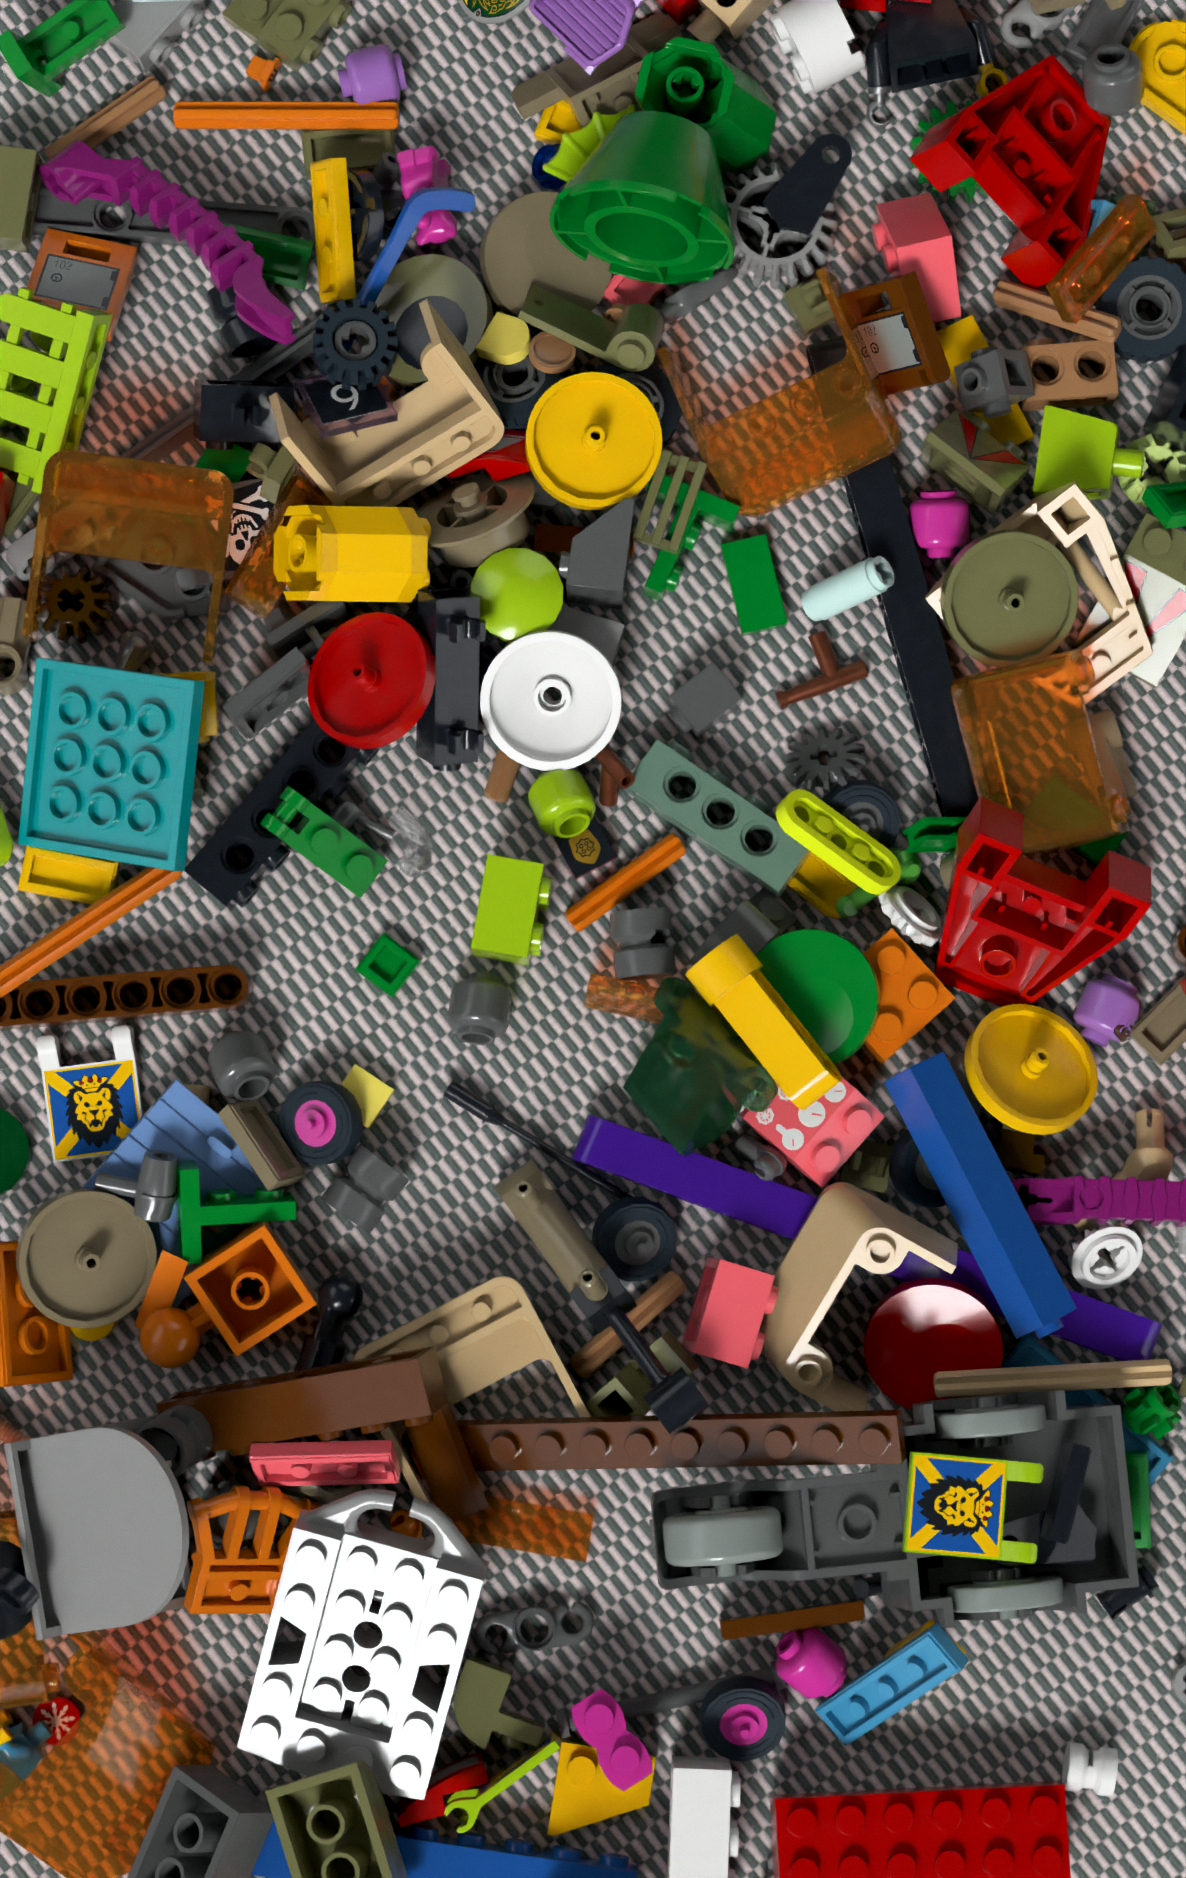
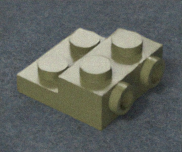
(288, 27)

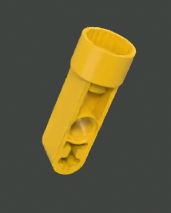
(774, 1034)

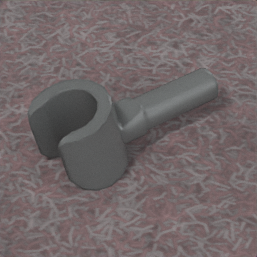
(348, 813)

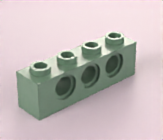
(669, 762)

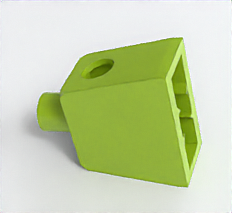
(1084, 452)

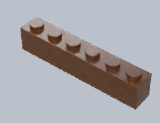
(319, 1401)

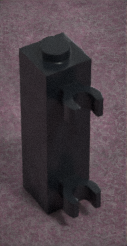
(449, 726)

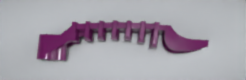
(83, 173)
(1102, 1199)

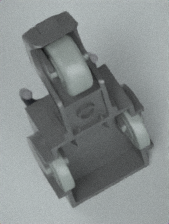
(858, 1518)

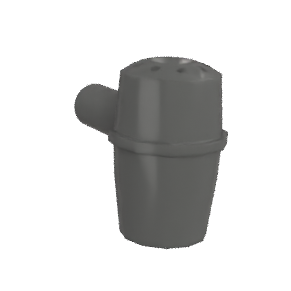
(153, 1189)

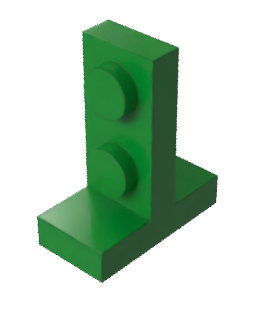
(59, 42)
(708, 508)
(221, 1207)

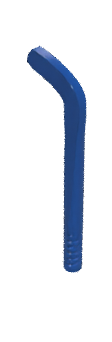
(416, 206)

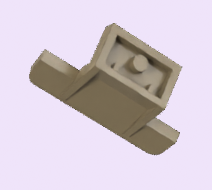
(608, 87)

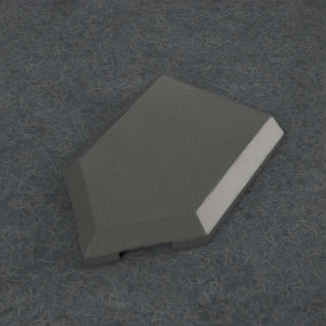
(155, 589)

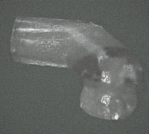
(417, 842)

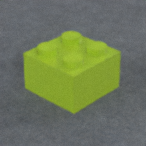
(509, 910)

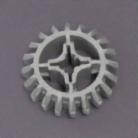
(758, 221)

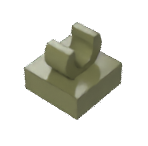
(809, 306)
(273, 469)
(868, 1167)

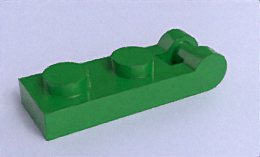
(325, 842)

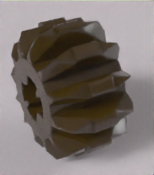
(78, 587)

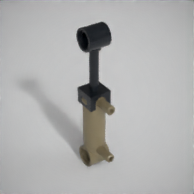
(595, 1288)

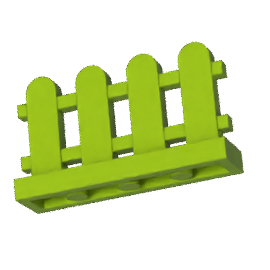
(72, 377)

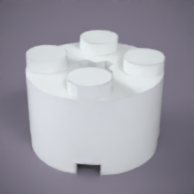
(819, 42)

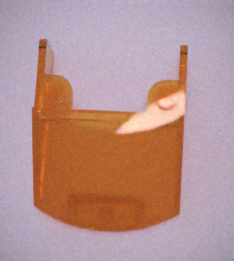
(104, 1778)

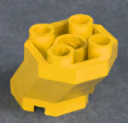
(352, 553)

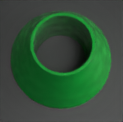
(649, 202)

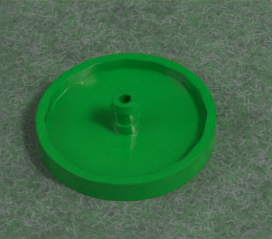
(826, 987)

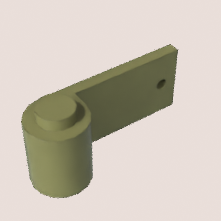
(627, 344)

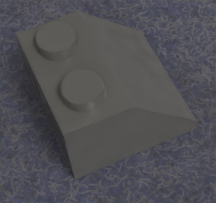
(599, 559)

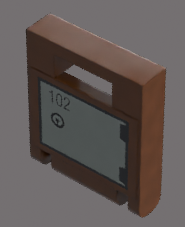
(899, 338)

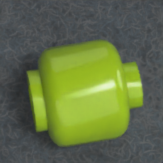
(562, 802)

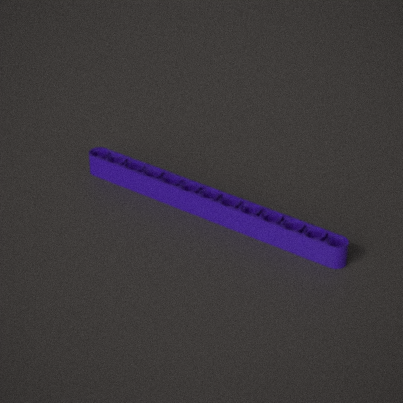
(785, 1209)

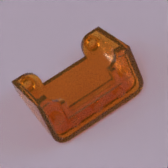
(1038, 752)

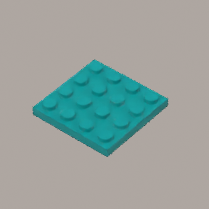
(111, 763)

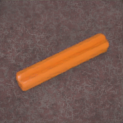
(625, 882)

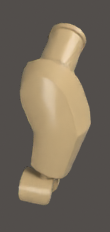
(1149, 1158)

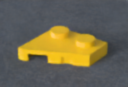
(586, 1795)

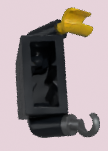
(925, 47)

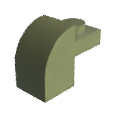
(624, 1390)
(479, 1707)

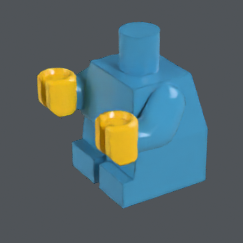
(19, 1746)

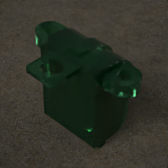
(696, 1071)

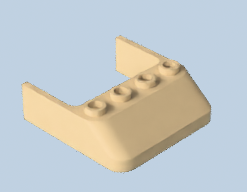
(476, 1344)

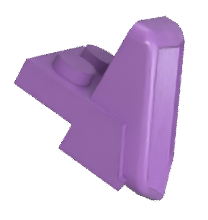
(588, 27)

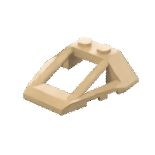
(1062, 519)

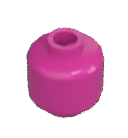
(940, 522)
(811, 1662)

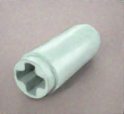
(847, 588)

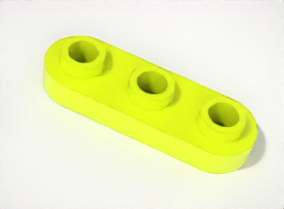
(838, 842)

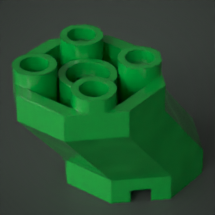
(703, 87)

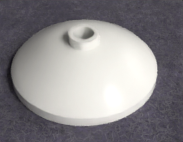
(545, 731)

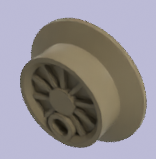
(478, 517)

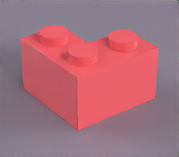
(918, 240)

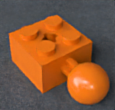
(174, 1335)

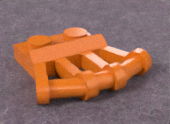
(232, 1577)

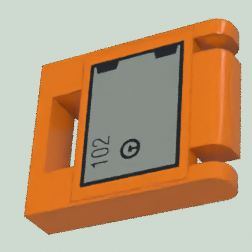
(83, 272)

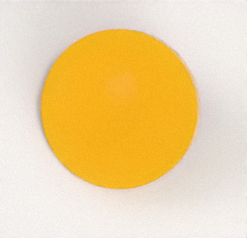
(593, 440)
(1030, 1069)

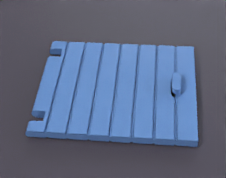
(180, 1125)

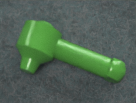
(848, 905)

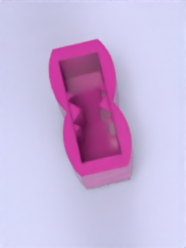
(618, 1751)

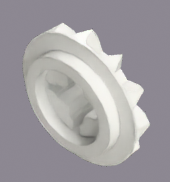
(911, 914)
(1097, 1272)

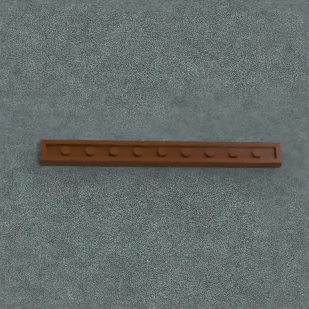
(701, 1442)

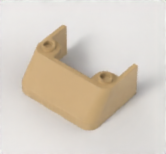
(435, 433)
(838, 1233)

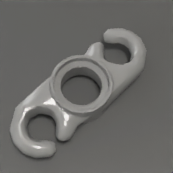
(1024, 13)

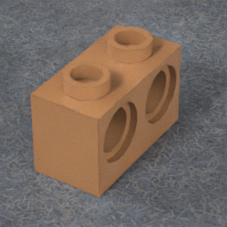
(1070, 387)

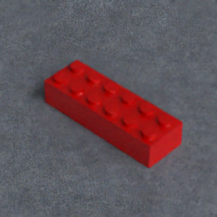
(923, 1832)

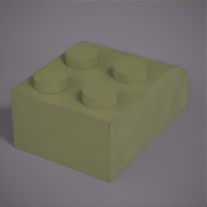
(336, 1825)

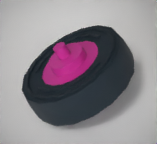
(321, 1122)
(742, 1718)

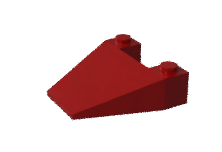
(1034, 154)
(1021, 925)

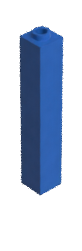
(981, 1197)

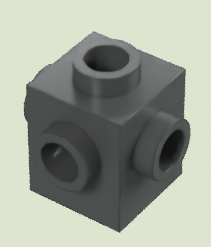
(994, 381)

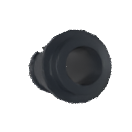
(1119, 1600)

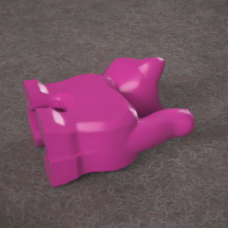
(422, 170)

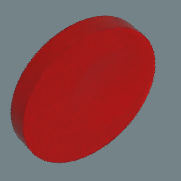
(371, 680)
(927, 1330)

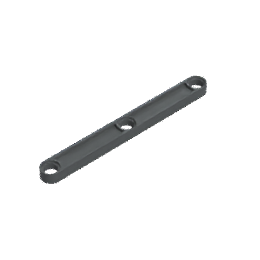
(86, 219)

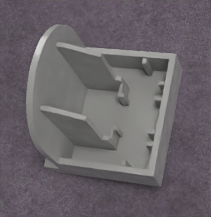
(98, 1528)

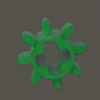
(1152, 1409)

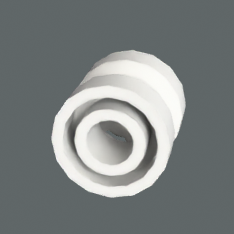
(1090, 1769)

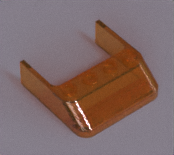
(800, 433)
(133, 514)

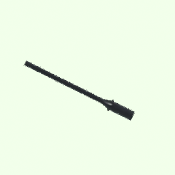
(490, 1114)

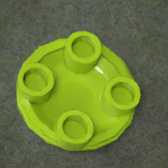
(518, 593)

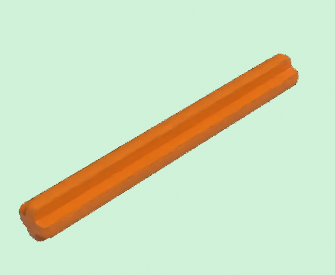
(286, 115)
(83, 926)

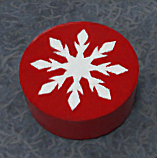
(59, 1715)

